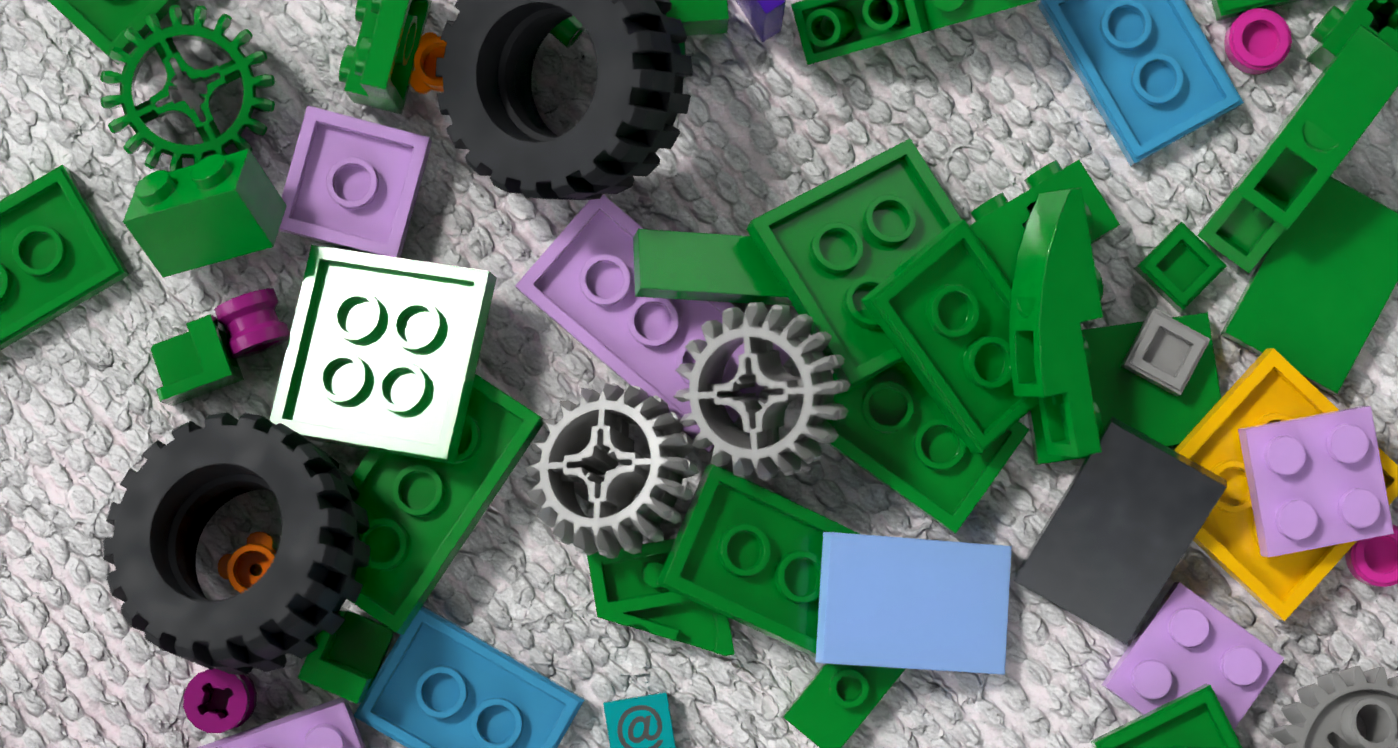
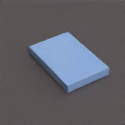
(913, 603)

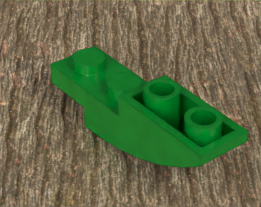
(848, 26)
(1304, 150)
(1050, 296)

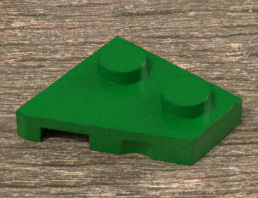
(629, 596)

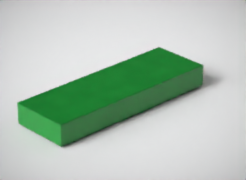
(703, 268)

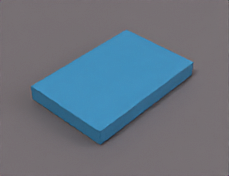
(1143, 68)
(463, 693)

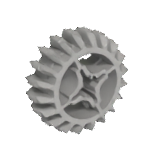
(763, 366)
(604, 425)

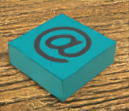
(640, 722)

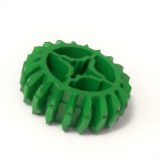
(163, 42)

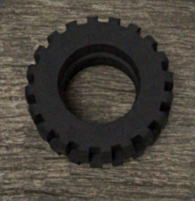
(626, 123)
(172, 503)

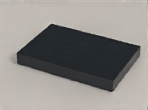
(1120, 530)

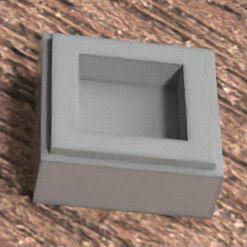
(1165, 352)

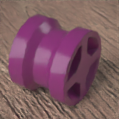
(252, 323)
(230, 693)

